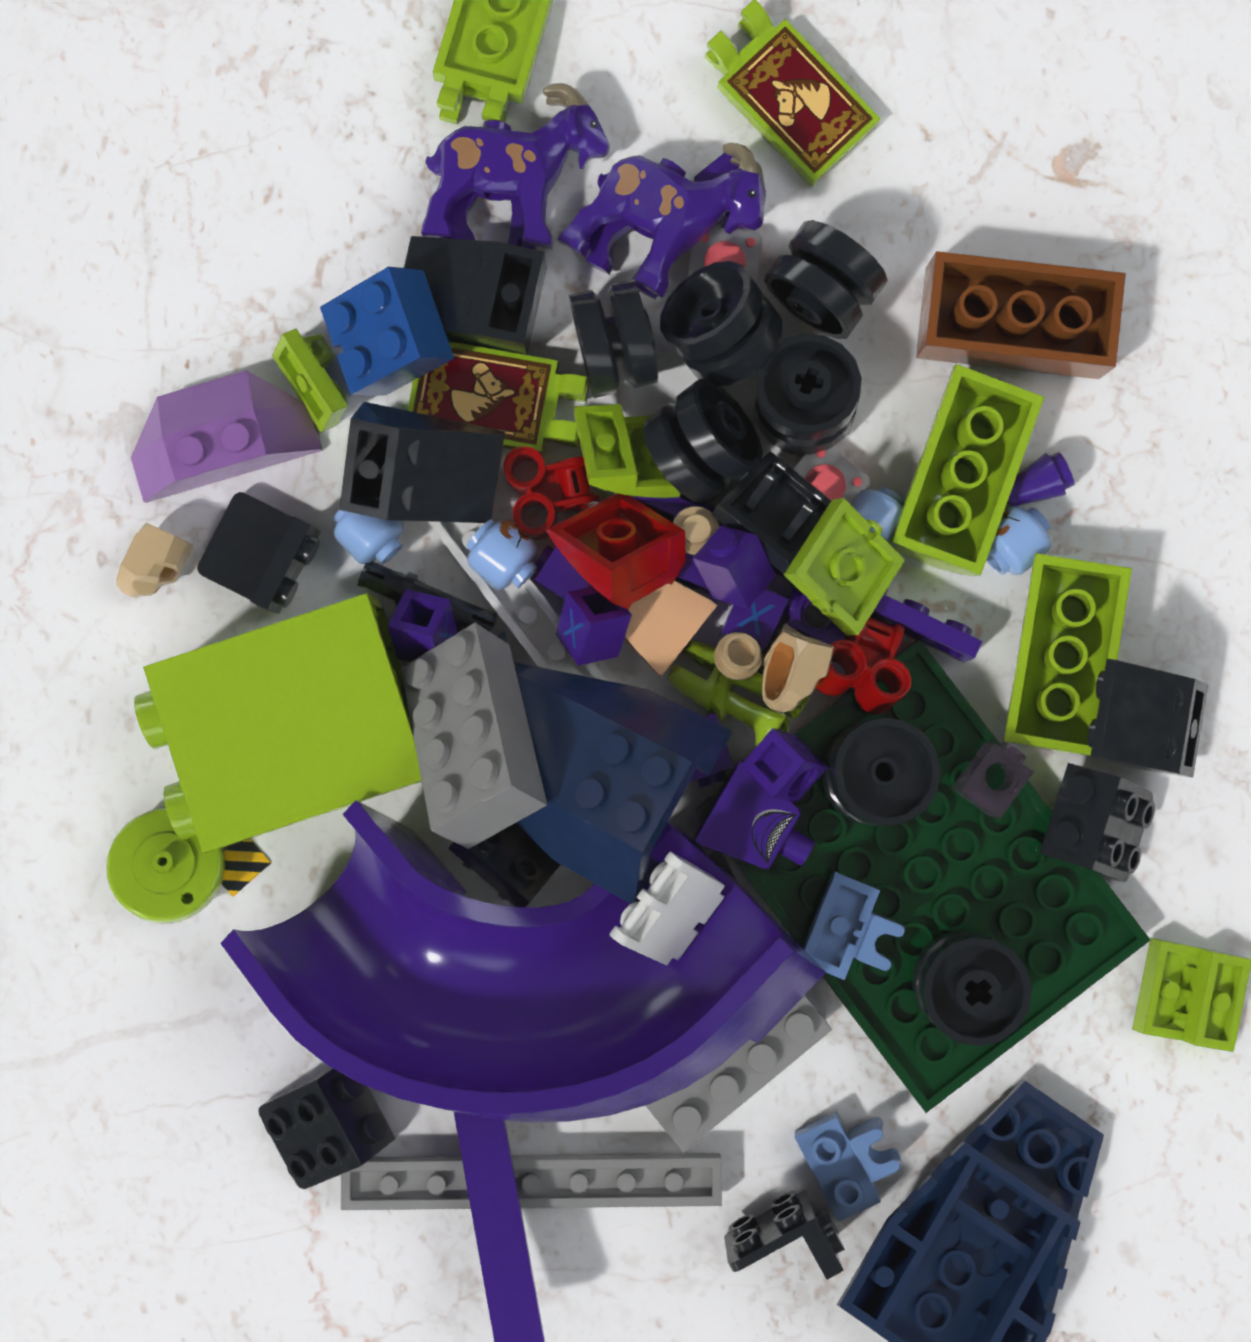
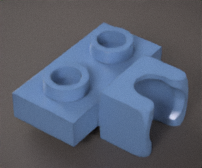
(848, 927)
(846, 1162)

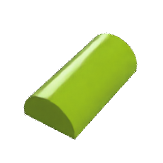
(966, 472)
(1065, 638)

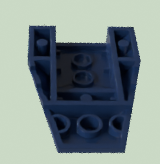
(610, 772)
(984, 1233)

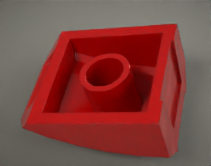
(622, 548)

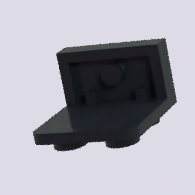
(259, 552)
(1098, 822)
(325, 1127)
(787, 1220)

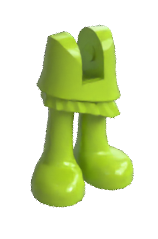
(718, 694)

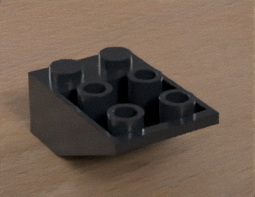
(482, 289)
(419, 467)
(1147, 718)

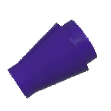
(1041, 480)

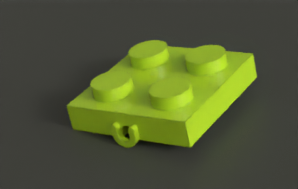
(845, 566)

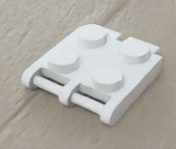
(669, 910)

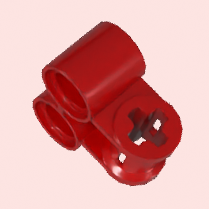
(549, 488)
(869, 659)

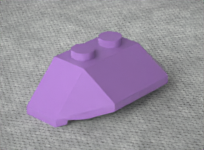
(219, 434)

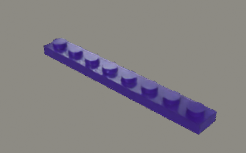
(948, 637)

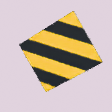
(242, 865)

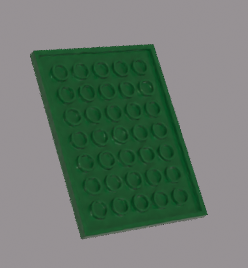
(942, 876)

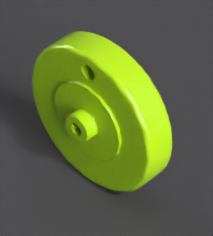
(161, 874)

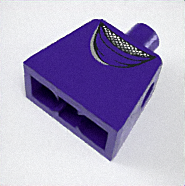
(752, 823)

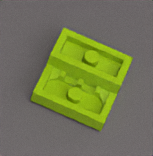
(618, 453)
(1192, 994)

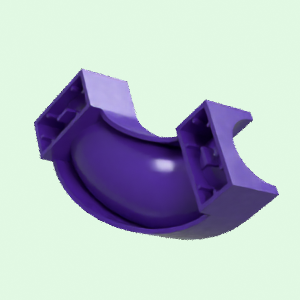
(510, 1003)

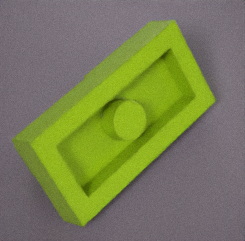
(303, 366)

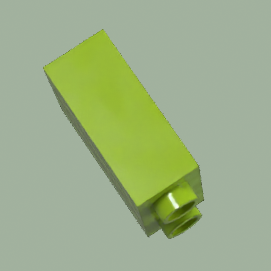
(281, 723)

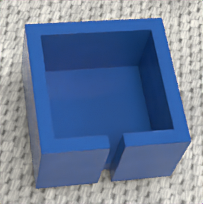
(387, 331)

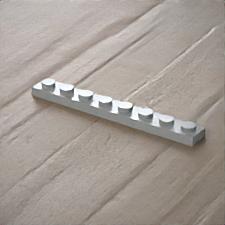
(541, 1181)

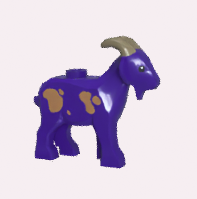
(511, 167)
(665, 208)

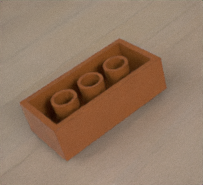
(1020, 315)

